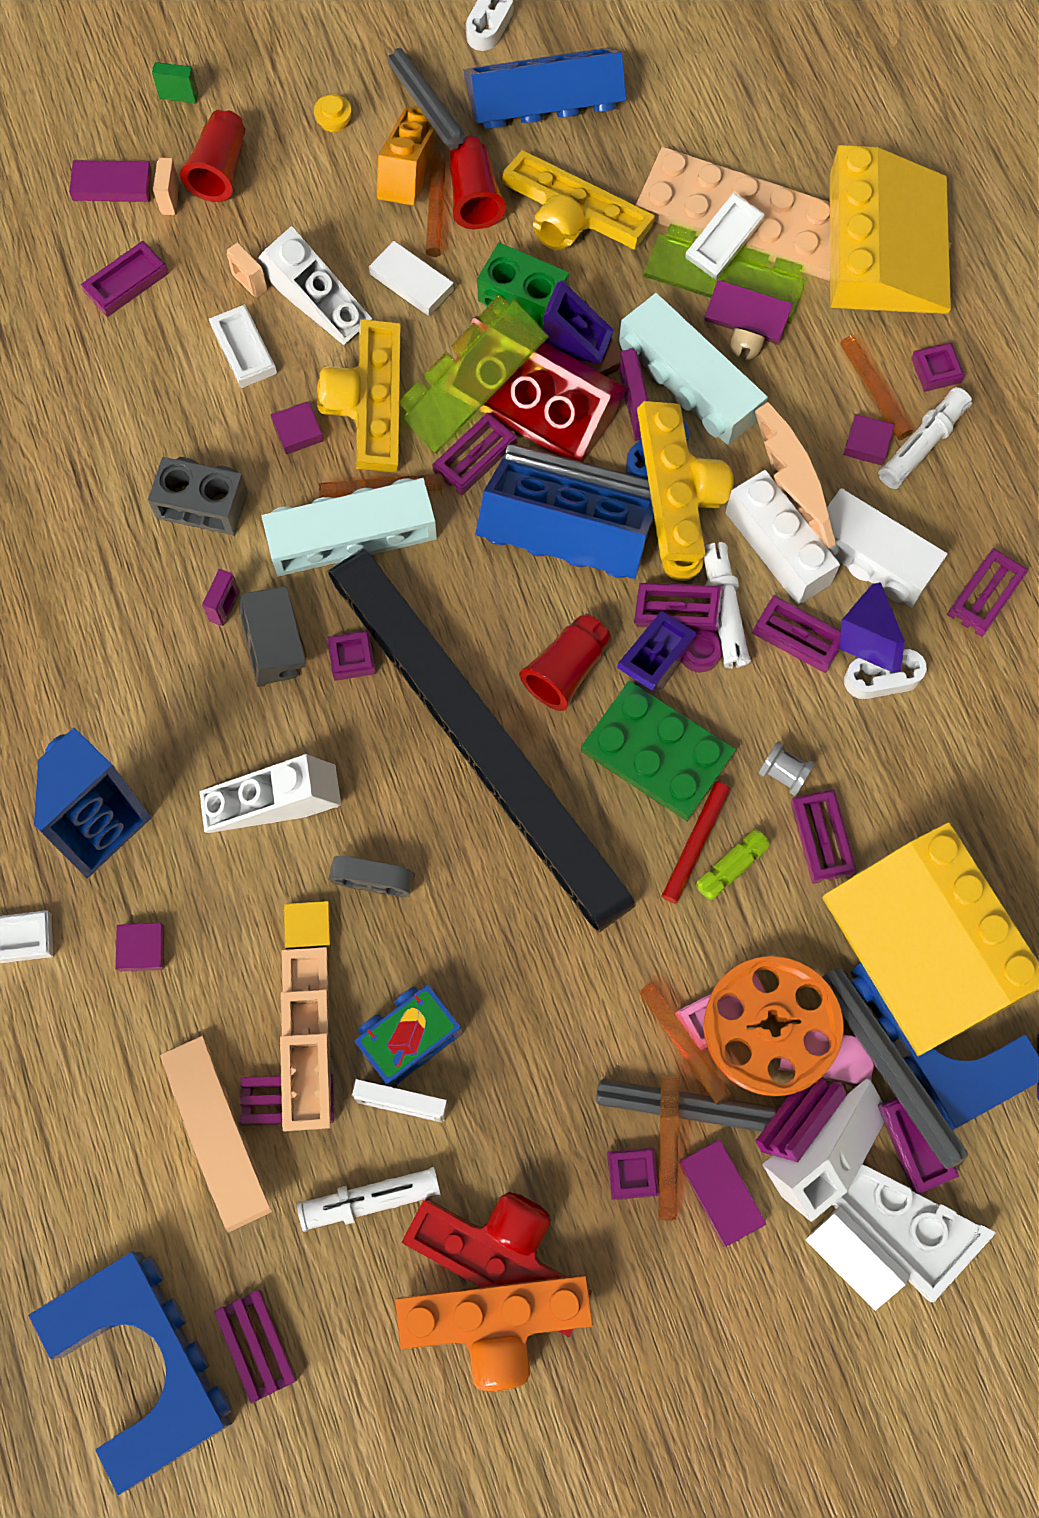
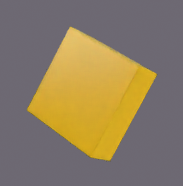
(307, 925)

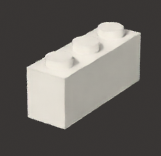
(781, 537)
(882, 549)

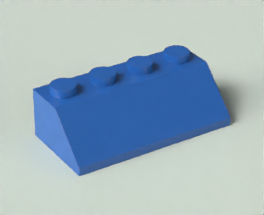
(546, 86)
(565, 518)
(84, 803)

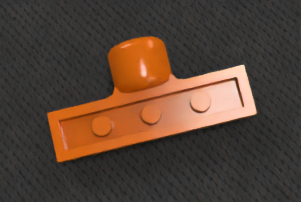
(495, 1323)

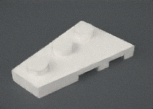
(915, 1232)

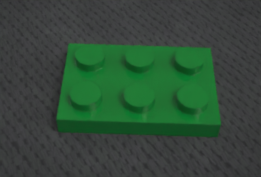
(658, 750)

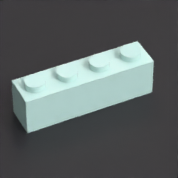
(691, 369)
(340, 526)

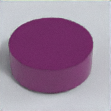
(703, 652)

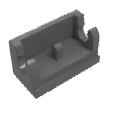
(271, 635)

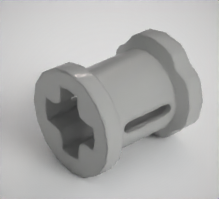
(786, 768)

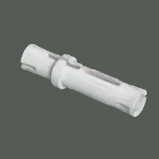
(935, 425)
(730, 628)
(367, 1199)

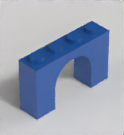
(958, 1087)
(188, 1406)

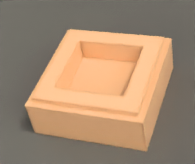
(166, 186)
(246, 270)

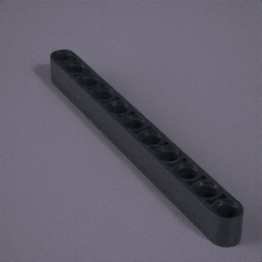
(482, 741)

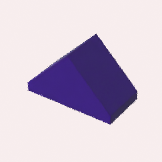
(575, 326)
(872, 631)
(657, 652)

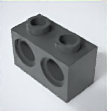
(195, 503)

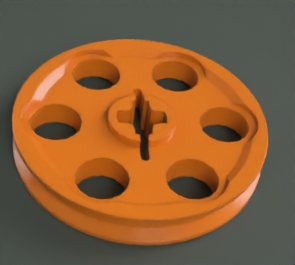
(790, 1040)

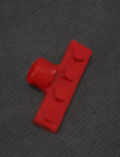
(487, 1254)

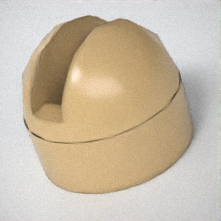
(746, 340)

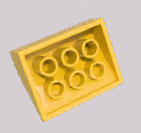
(887, 233)
(934, 939)

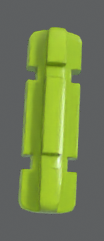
(733, 864)

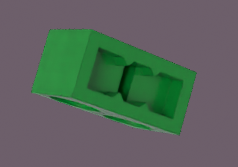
(525, 277)

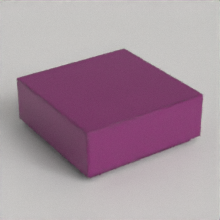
(937, 367)
(297, 427)
(868, 439)
(221, 597)
(351, 655)
(140, 947)
(632, 1174)

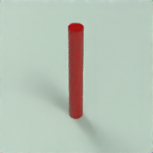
(695, 842)

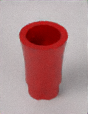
(214, 159)
(475, 189)
(566, 662)

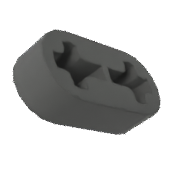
(371, 876)

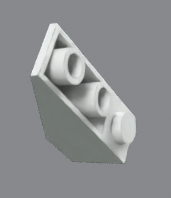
(311, 285)
(272, 795)
(833, 1156)

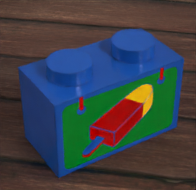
(407, 1035)

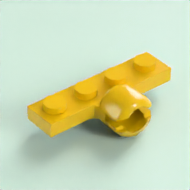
(573, 205)
(368, 395)
(679, 481)

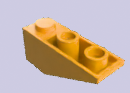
(405, 158)

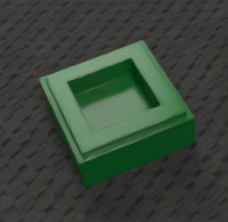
(175, 82)

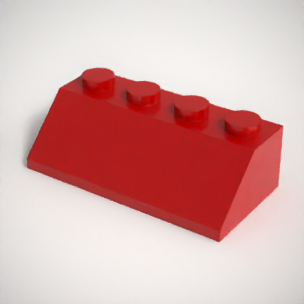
(556, 402)

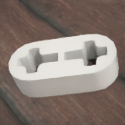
(496, 19)
(885, 683)

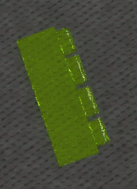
(746, 270)
(483, 367)

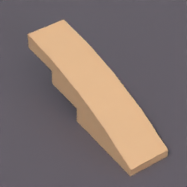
(795, 472)
(305, 1040)
(215, 1134)

